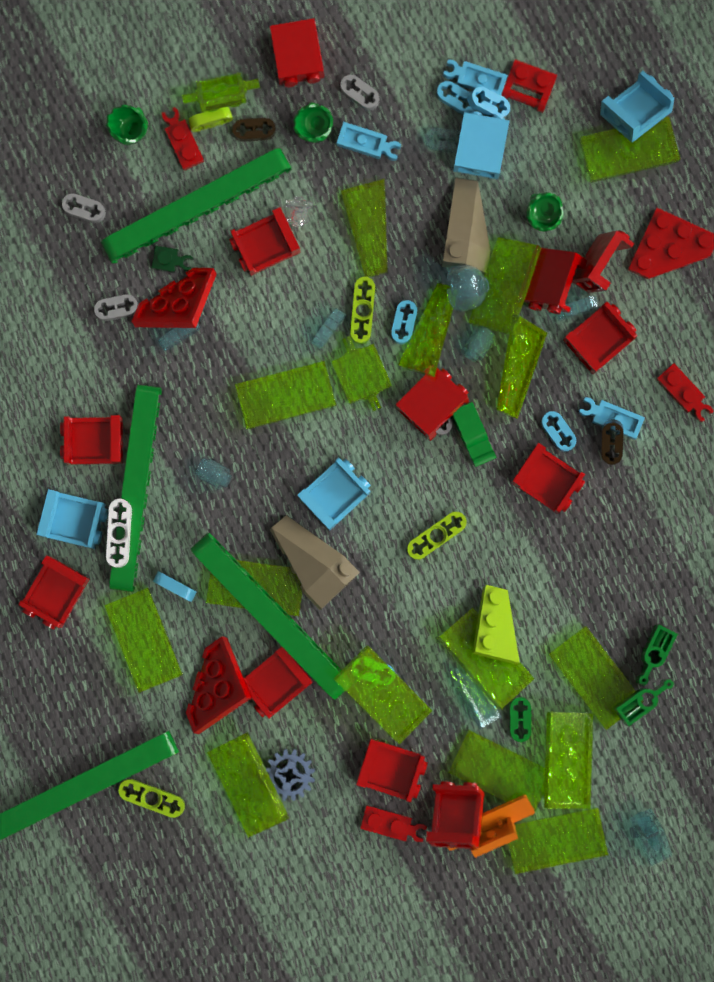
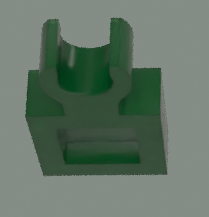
(167, 259)

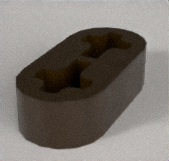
(255, 123)
(618, 441)

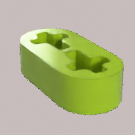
(210, 119)

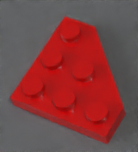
(670, 245)
(178, 303)
(217, 687)

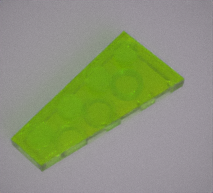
(367, 220)
(429, 335)
(521, 359)

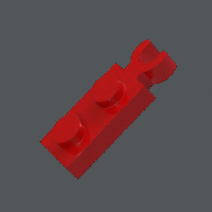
(182, 141)
(684, 391)
(390, 824)

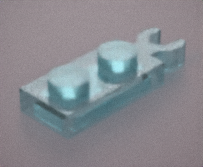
(477, 702)

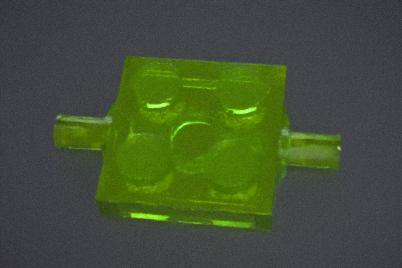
(221, 92)
(361, 374)

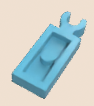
(474, 76)
(366, 142)
(607, 411)

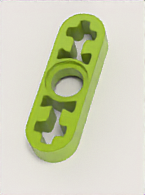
(358, 293)
(426, 551)
(137, 786)

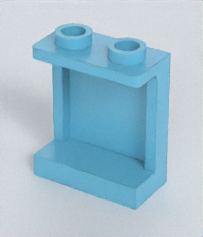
(638, 107)
(481, 145)
(335, 493)
(72, 519)

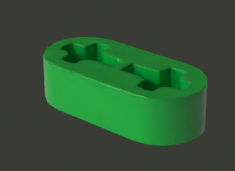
(526, 719)

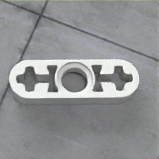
(111, 526)

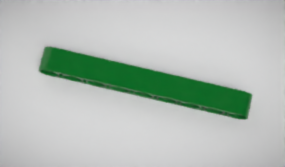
(197, 203)
(135, 482)
(268, 613)
(87, 784)

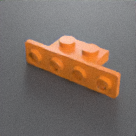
(499, 825)

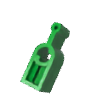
(473, 434)
(661, 641)
(631, 707)

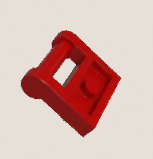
(531, 79)

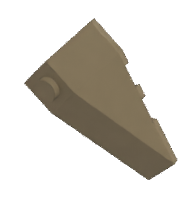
(316, 564)

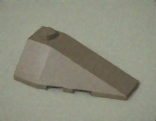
(467, 231)

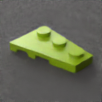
(495, 627)

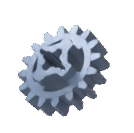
(303, 777)

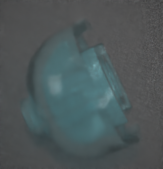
(467, 287)

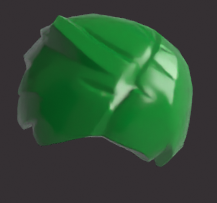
(313, 123)
(127, 124)
(544, 211)

